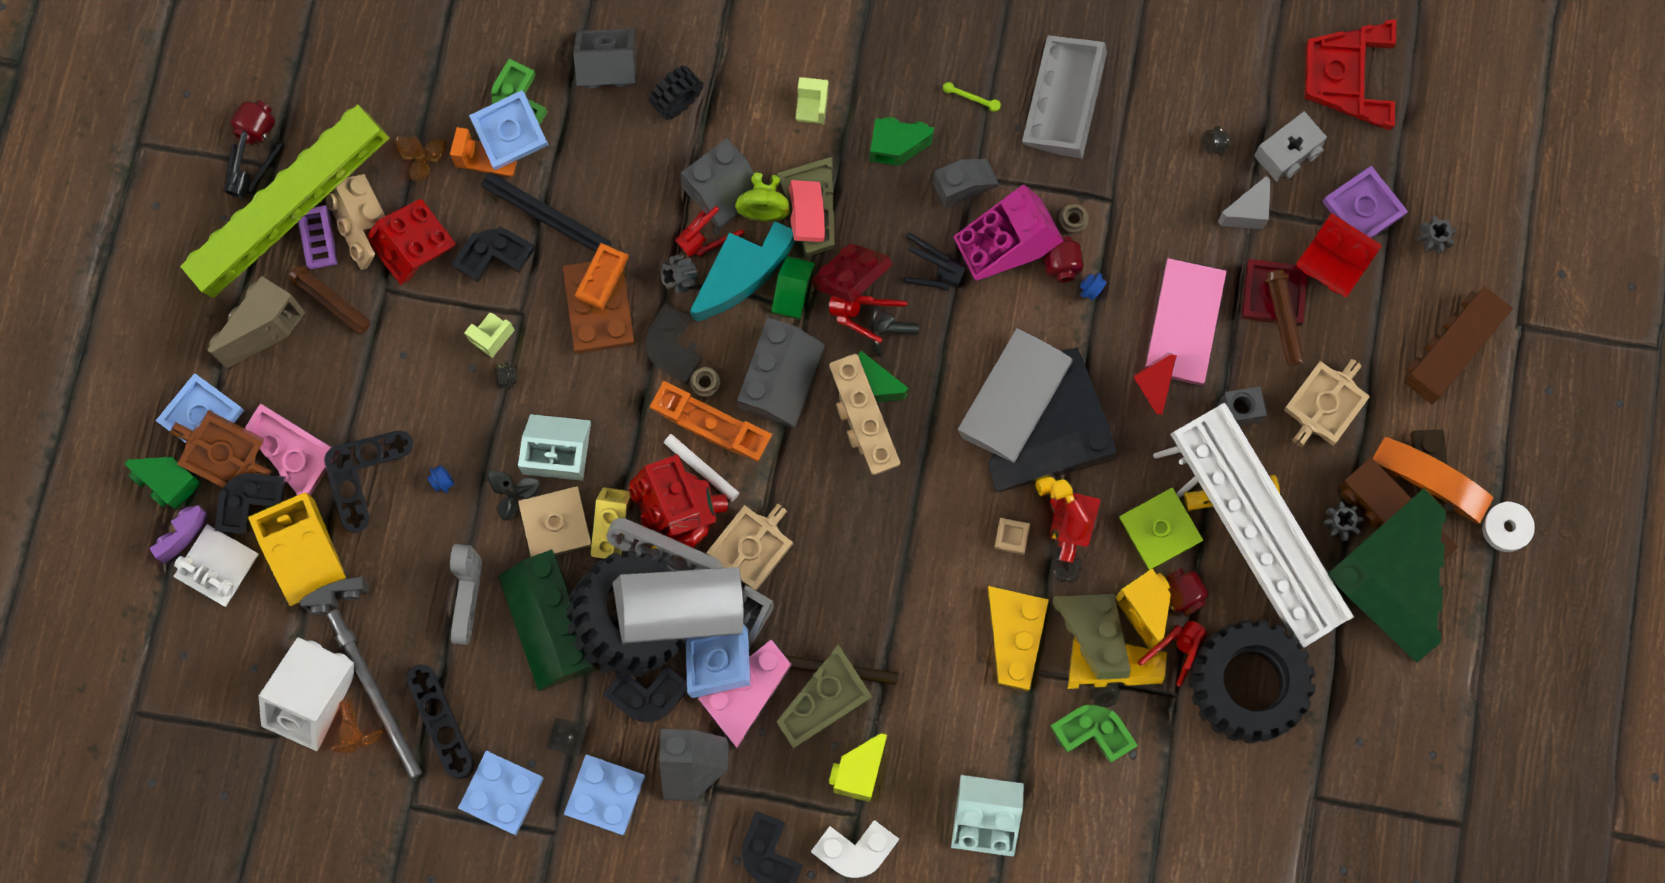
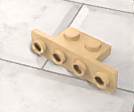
(356, 213)
(863, 415)

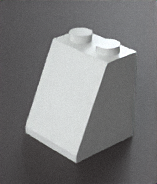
(305, 693)

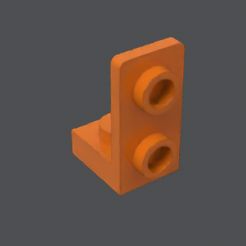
(472, 156)

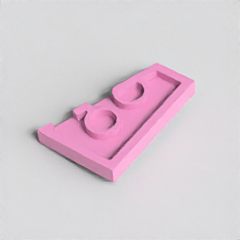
(290, 449)
(740, 707)

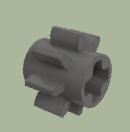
(1443, 229)
(678, 273)
(1349, 515)

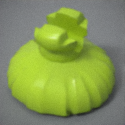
(763, 201)

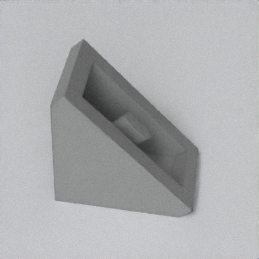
(1250, 209)
(755, 612)

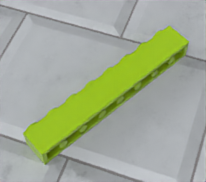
(284, 201)

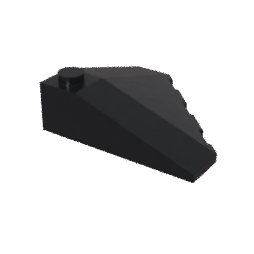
(1065, 439)

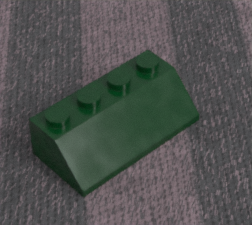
(538, 606)

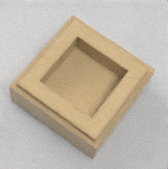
(1012, 536)

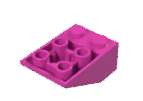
(1008, 235)

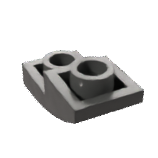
(326, 597)

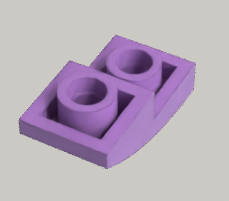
(188, 526)

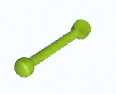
(994, 105)

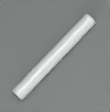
(701, 467)

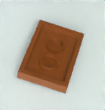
(591, 326)

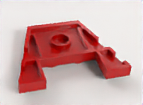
(1338, 72)

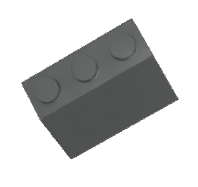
(780, 373)

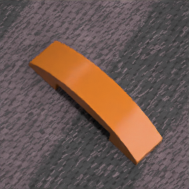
(709, 422)
(1435, 476)

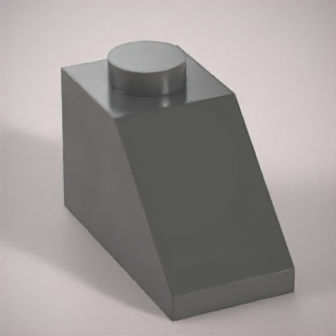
(963, 180)

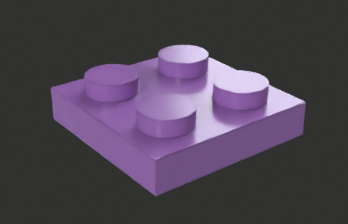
(1366, 203)

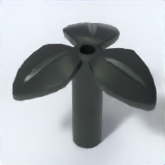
(884, 323)
(502, 484)

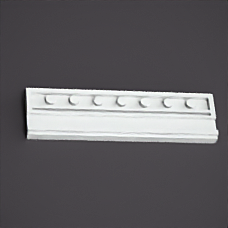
(1262, 525)

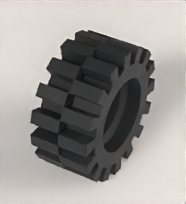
(675, 92)

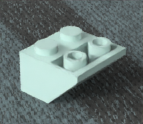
(554, 447)
(987, 815)

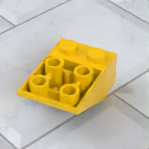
(297, 547)

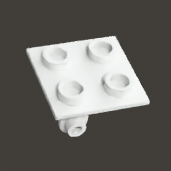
(215, 565)

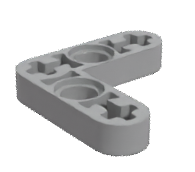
(467, 567)

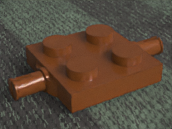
(219, 449)

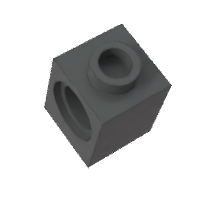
(1252, 399)

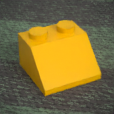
(1146, 606)

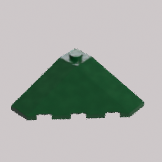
(1398, 575)

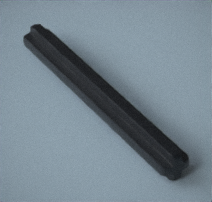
(543, 212)

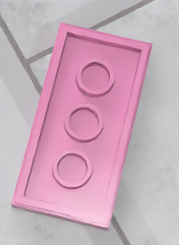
(1187, 318)

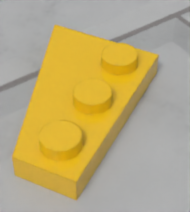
(1017, 632)
(1149, 673)

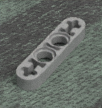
(666, 546)

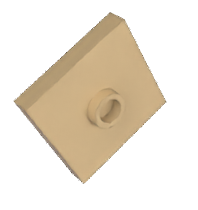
(555, 522)

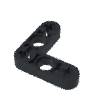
(349, 472)

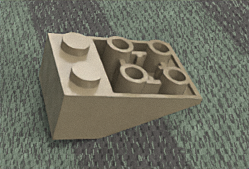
(259, 322)

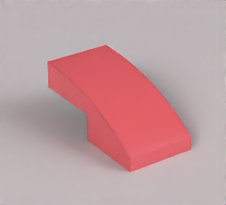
(807, 212)

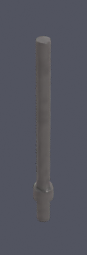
(346, 641)

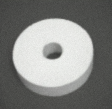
(1521, 522)

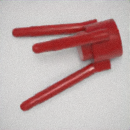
(691, 239)
(845, 310)
(1188, 641)

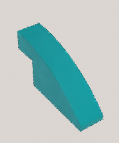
(741, 271)

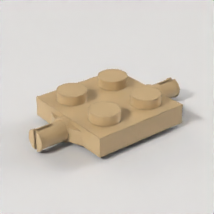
(1326, 403)
(752, 545)

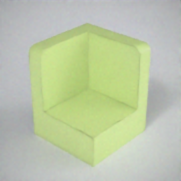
(812, 100)
(490, 334)

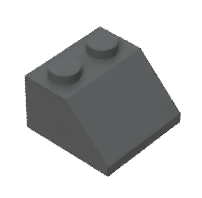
(605, 57)
(718, 181)

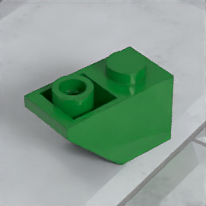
(898, 141)
(168, 480)

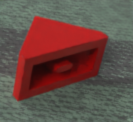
(1155, 381)

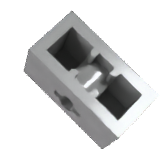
(1299, 133)

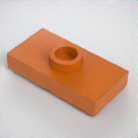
(601, 276)

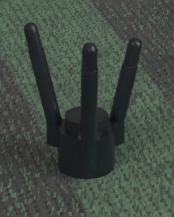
(237, 181)
(949, 271)

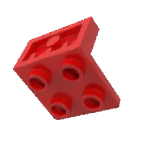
(409, 240)
(1338, 255)
(663, 494)

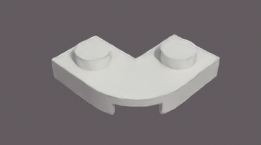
(857, 859)

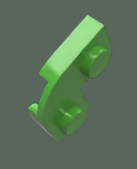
(513, 79)
(1097, 723)

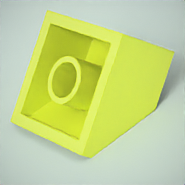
(858, 770)

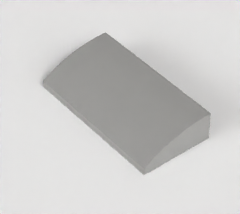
(1065, 96)
(1014, 395)
(679, 604)

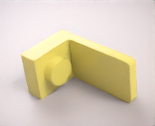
(609, 506)

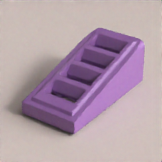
(328, 236)

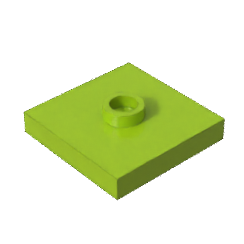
(1160, 529)

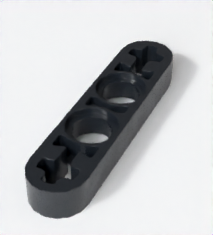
(442, 720)

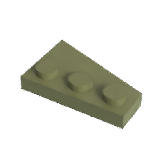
(824, 700)

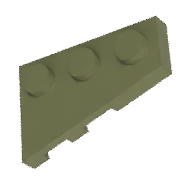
(819, 172)
(1098, 631)

